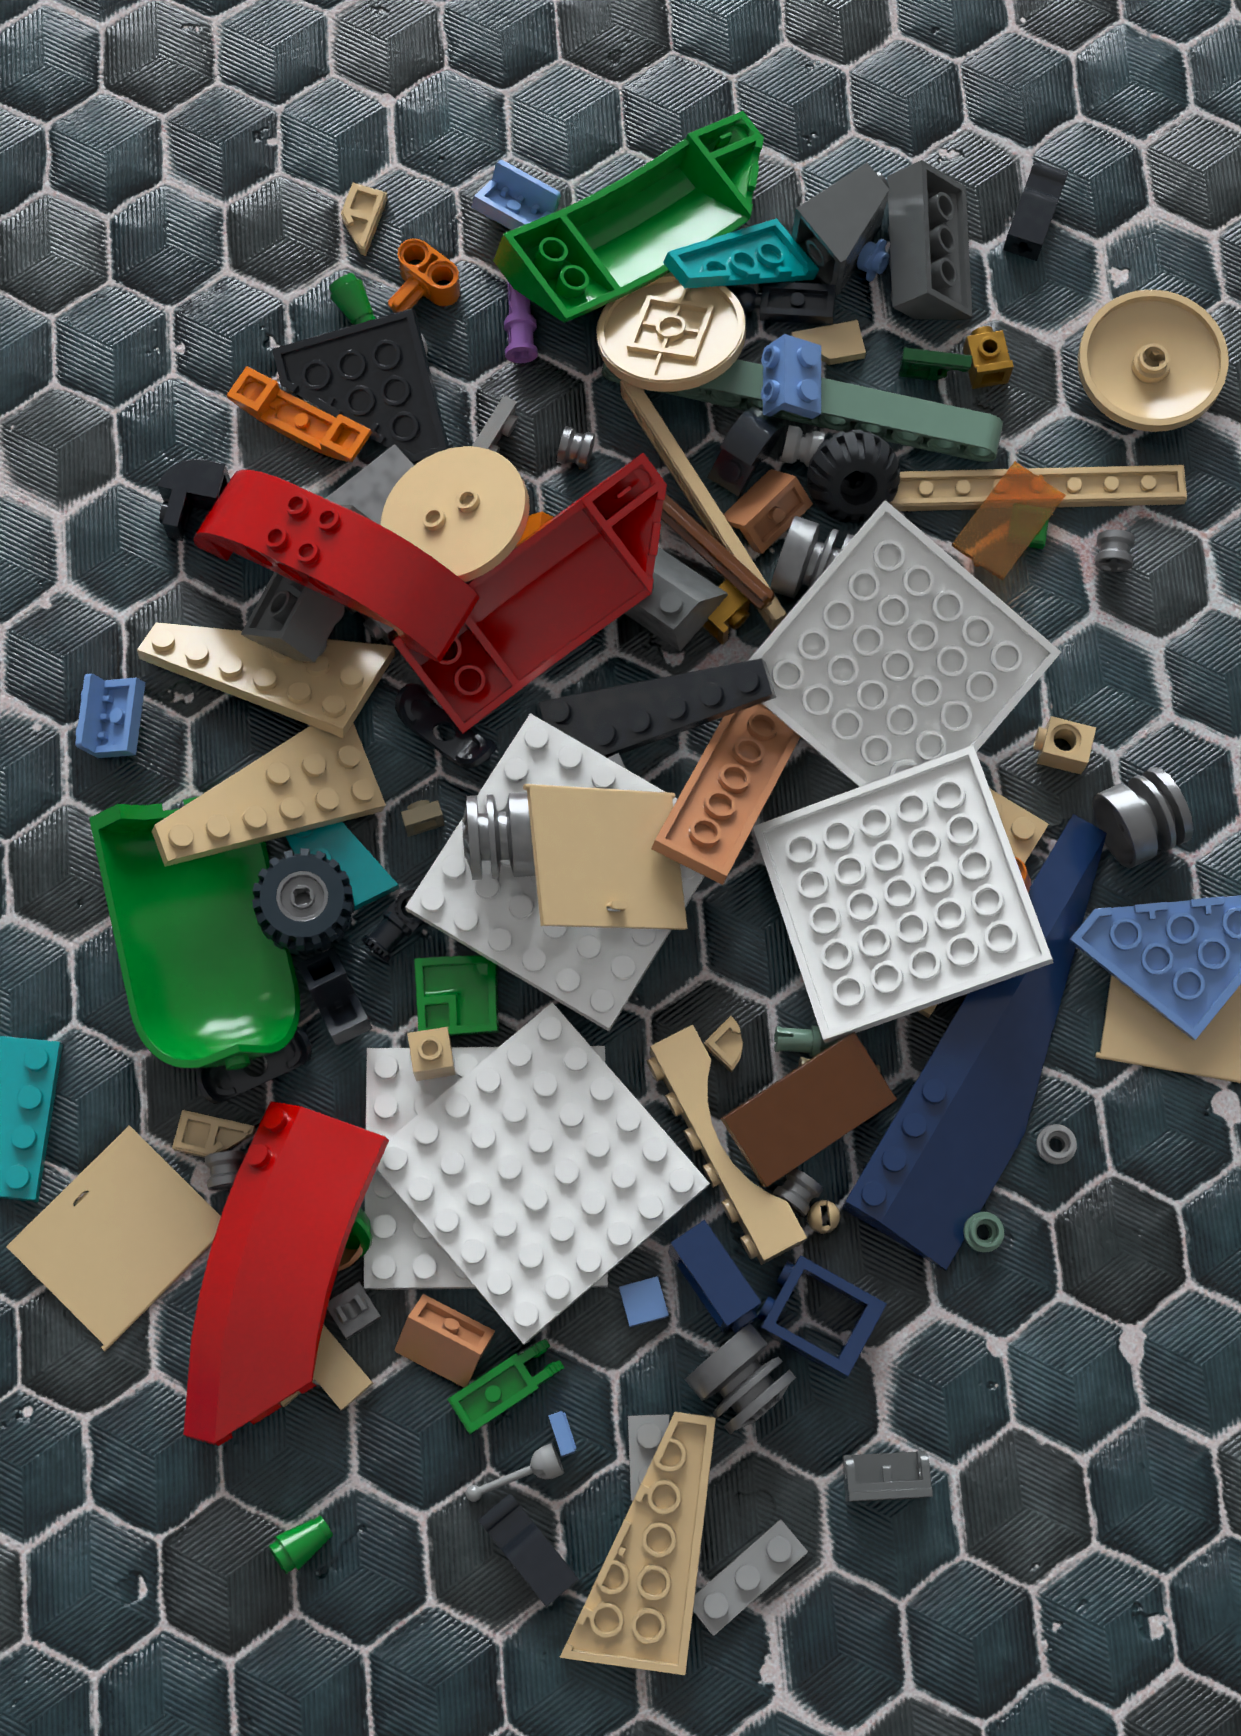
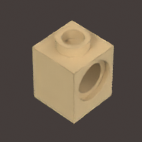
(1076, 734)
(431, 1054)

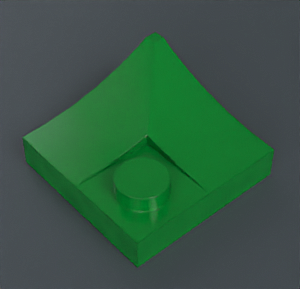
(457, 994)

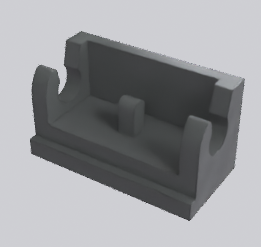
(886, 1476)

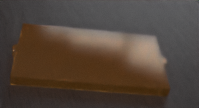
(1008, 520)

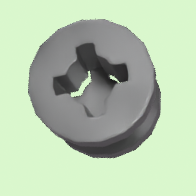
(576, 447)
(1114, 550)
(223, 1169)
(798, 1191)

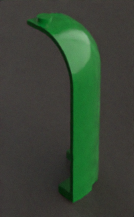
(190, 946)

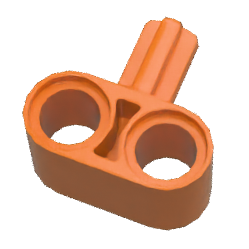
(422, 277)

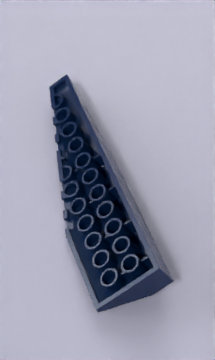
(979, 1080)

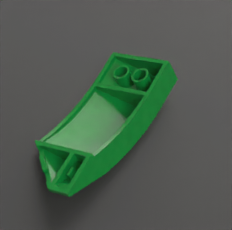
(624, 231)

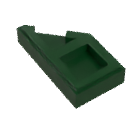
(931, 364)

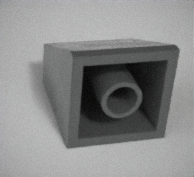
(840, 222)

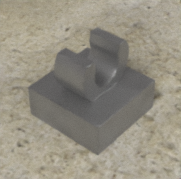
(353, 1310)

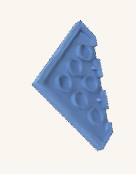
(1171, 954)

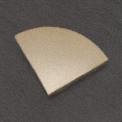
(726, 1044)

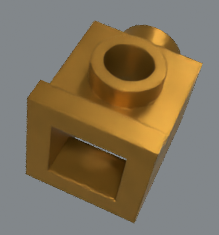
(986, 367)
(730, 613)

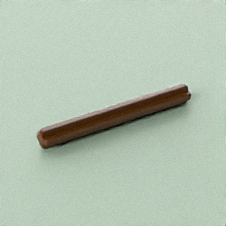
(716, 554)

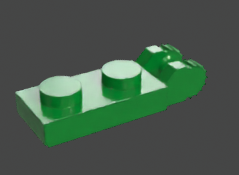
(501, 1388)

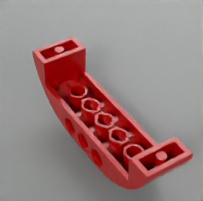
(339, 558)

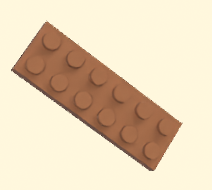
(727, 792)

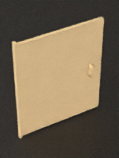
(598, 857)
(1144, 1037)
(121, 1237)

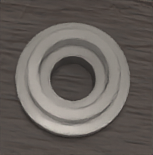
(1067, 1139)

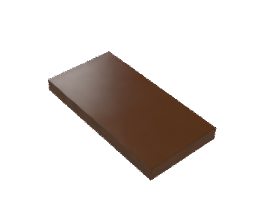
(808, 1109)

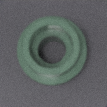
(995, 1229)

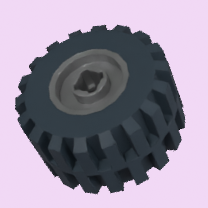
(303, 901)

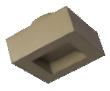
(422, 817)

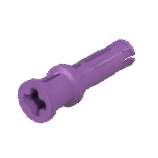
(520, 328)

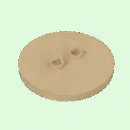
(671, 335)
(460, 509)

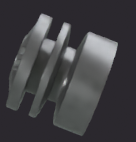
(804, 557)
(1143, 817)
(498, 836)
(740, 1379)

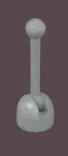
(544, 1464)

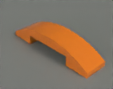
(297, 419)

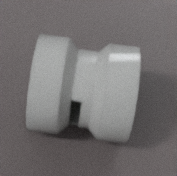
(800, 445)

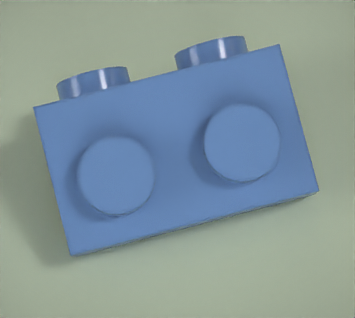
(515, 197)
(791, 377)
(110, 716)

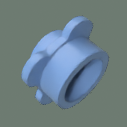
(873, 259)

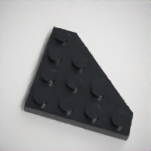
(373, 377)

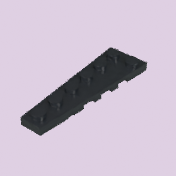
(654, 709)

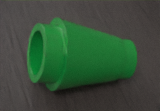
(351, 299)
(299, 1544)

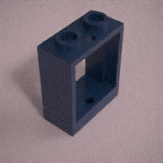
(715, 1278)
(859, 1335)

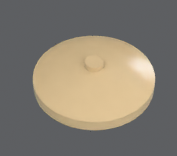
(1153, 360)

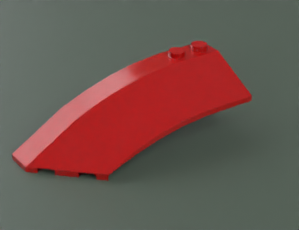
(550, 595)
(274, 1267)

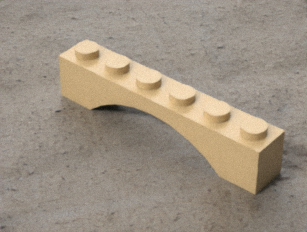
(764, 1218)

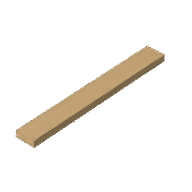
(1080, 484)
(693, 488)

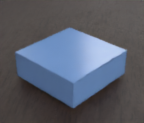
(643, 1301)
(562, 1433)

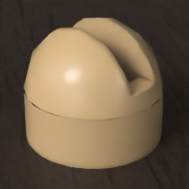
(815, 1218)

